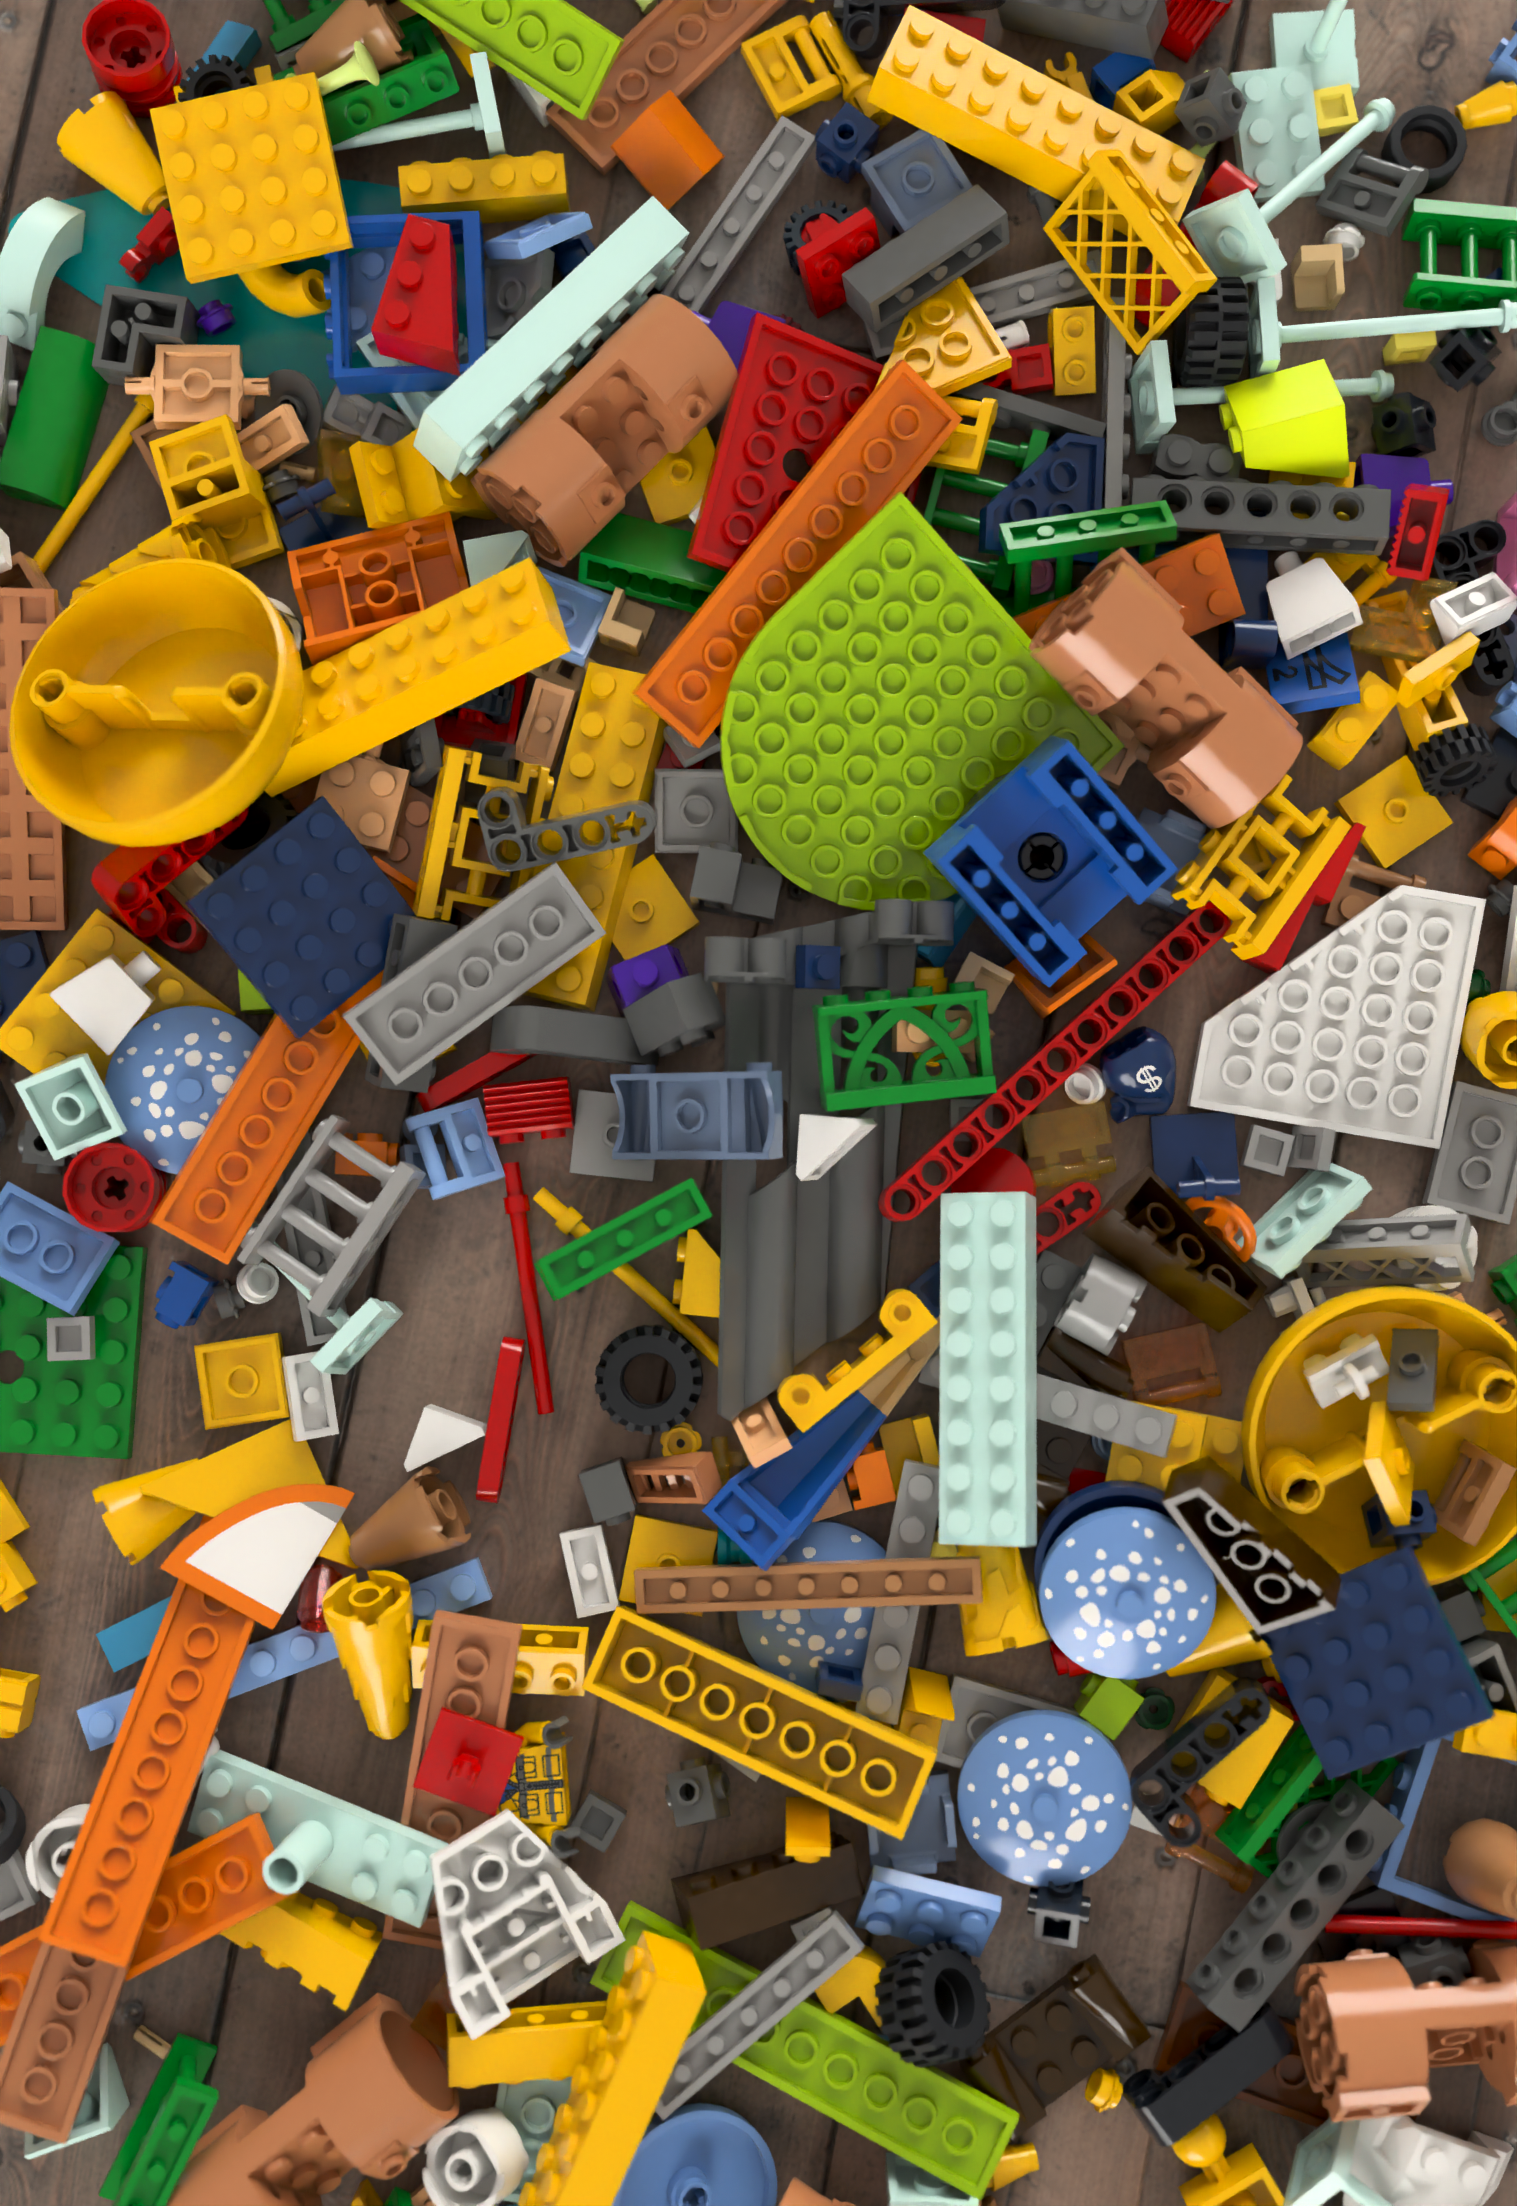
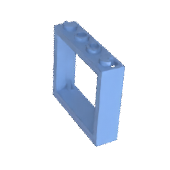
(1409, 1784)

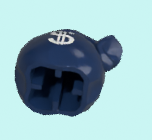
(1140, 1073)

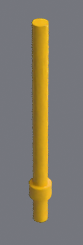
(94, 482)
(570, 1222)

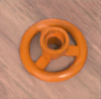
(1225, 1221)

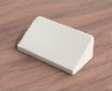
(1473, 607)

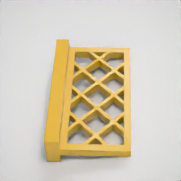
(1155, 228)

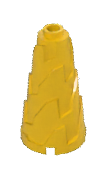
(175, 541)
(1009, 1606)
(374, 1643)

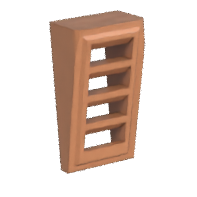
(699, 1473)

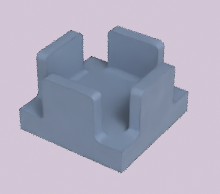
(913, 181)
(1179, 840)
(928, 1836)

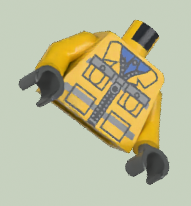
(540, 1785)

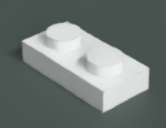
(309, 1398)
(589, 1570)

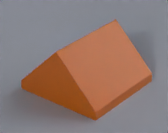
(667, 150)
(1077, 978)

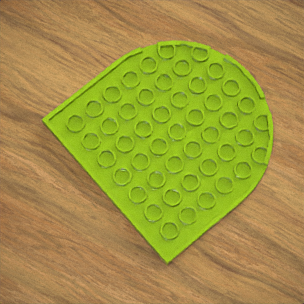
(883, 713)

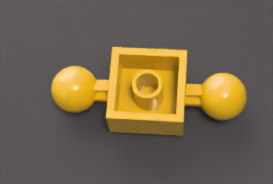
(1228, 2181)

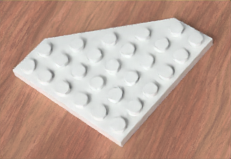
(1354, 1026)

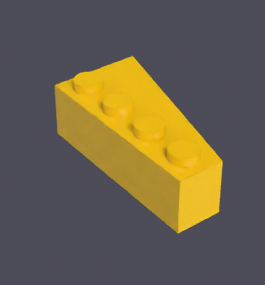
(313, 1940)

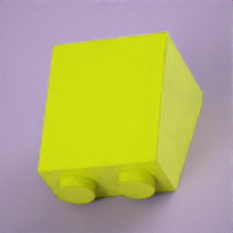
(1289, 421)

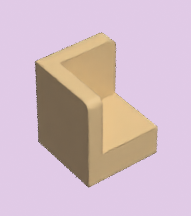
(1317, 277)
(625, 624)
(986, 976)

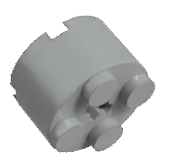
(1100, 1303)

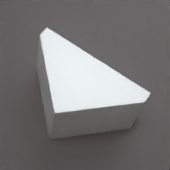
(825, 1140)
(439, 1434)

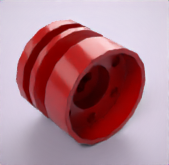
(132, 53)
(91, 1183)

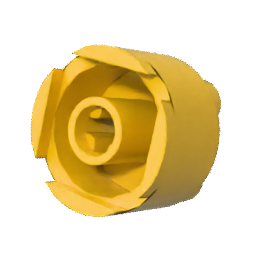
(1491, 1037)

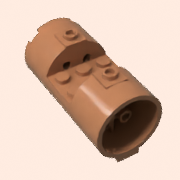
(607, 429)
(1211, 733)
(1375, 2037)
(365, 2105)

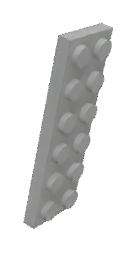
(474, 973)

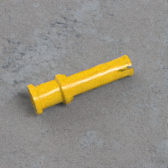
(844, 63)

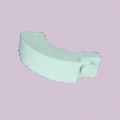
(28, 262)

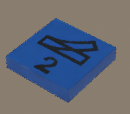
(1315, 678)

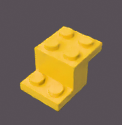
(209, 477)
(404, 486)
(1193, 1438)

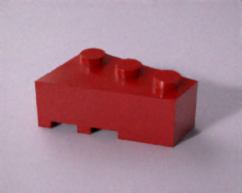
(420, 299)

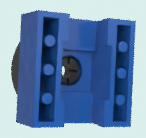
(1089, 863)

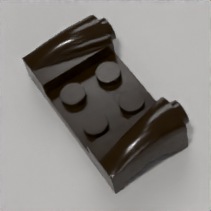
(1059, 1446)
(1055, 2042)

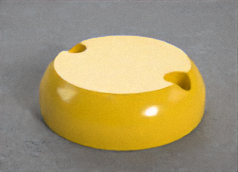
(157, 704)
(1295, 1440)

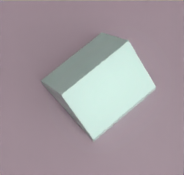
(496, 553)
(70, 1106)
(100, 2109)

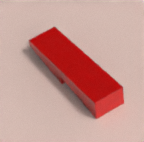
(1318, 894)

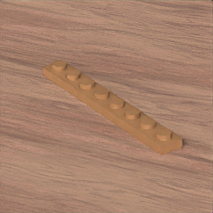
(809, 1585)

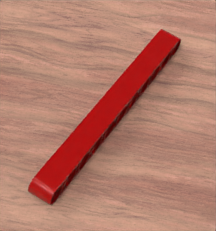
(1073, 1051)

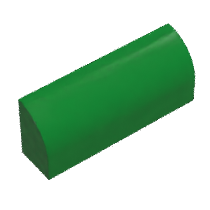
(53, 421)
(647, 564)

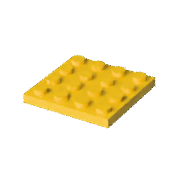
(251, 178)
(44, 1034)

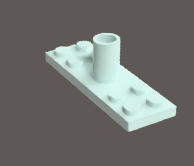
(320, 1838)

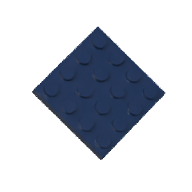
(304, 916)
(1377, 1668)

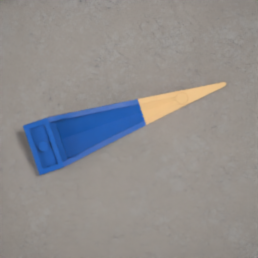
(778, 1500)

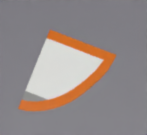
(260, 1548)

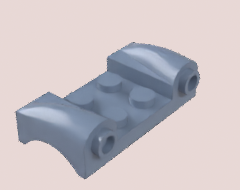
(699, 1114)

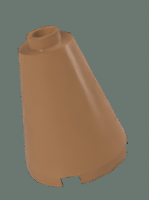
(354, 21)
(412, 1524)
(1484, 1865)

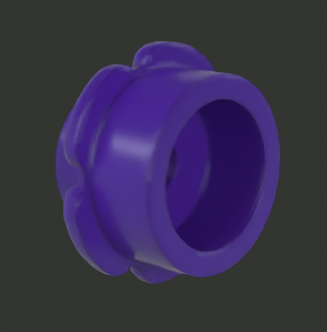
(216, 318)

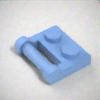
(468, 1145)

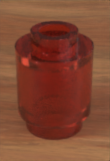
(311, 1593)

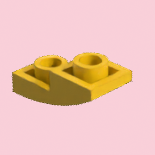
(807, 1829)

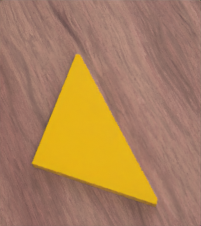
(949, 341)
(244, 1470)

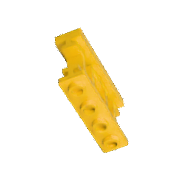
(447, 833)
(1282, 885)

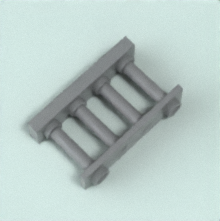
(350, 1253)

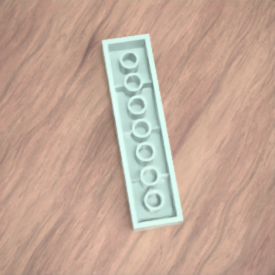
(550, 341)
(988, 1370)

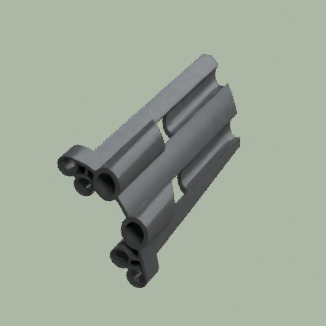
(808, 1254)

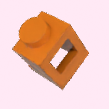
(372, 1143)
(871, 1478)

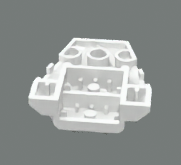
(511, 1918)
(1424, 2166)

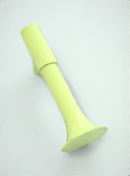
(359, 67)

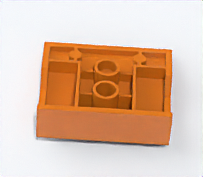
(374, 581)

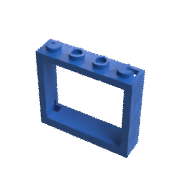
(386, 231)

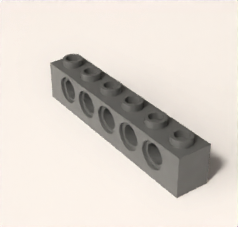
(1279, 529)
(1294, 1905)

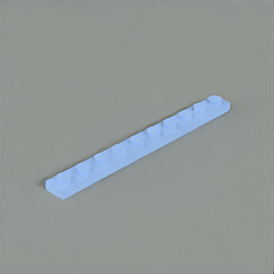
(300, 1650)

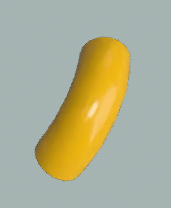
(288, 292)

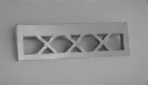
(1384, 1239)

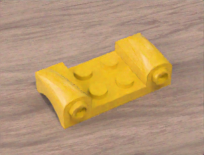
(809, 1401)

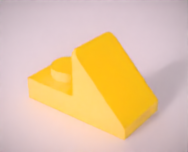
(924, 1706)

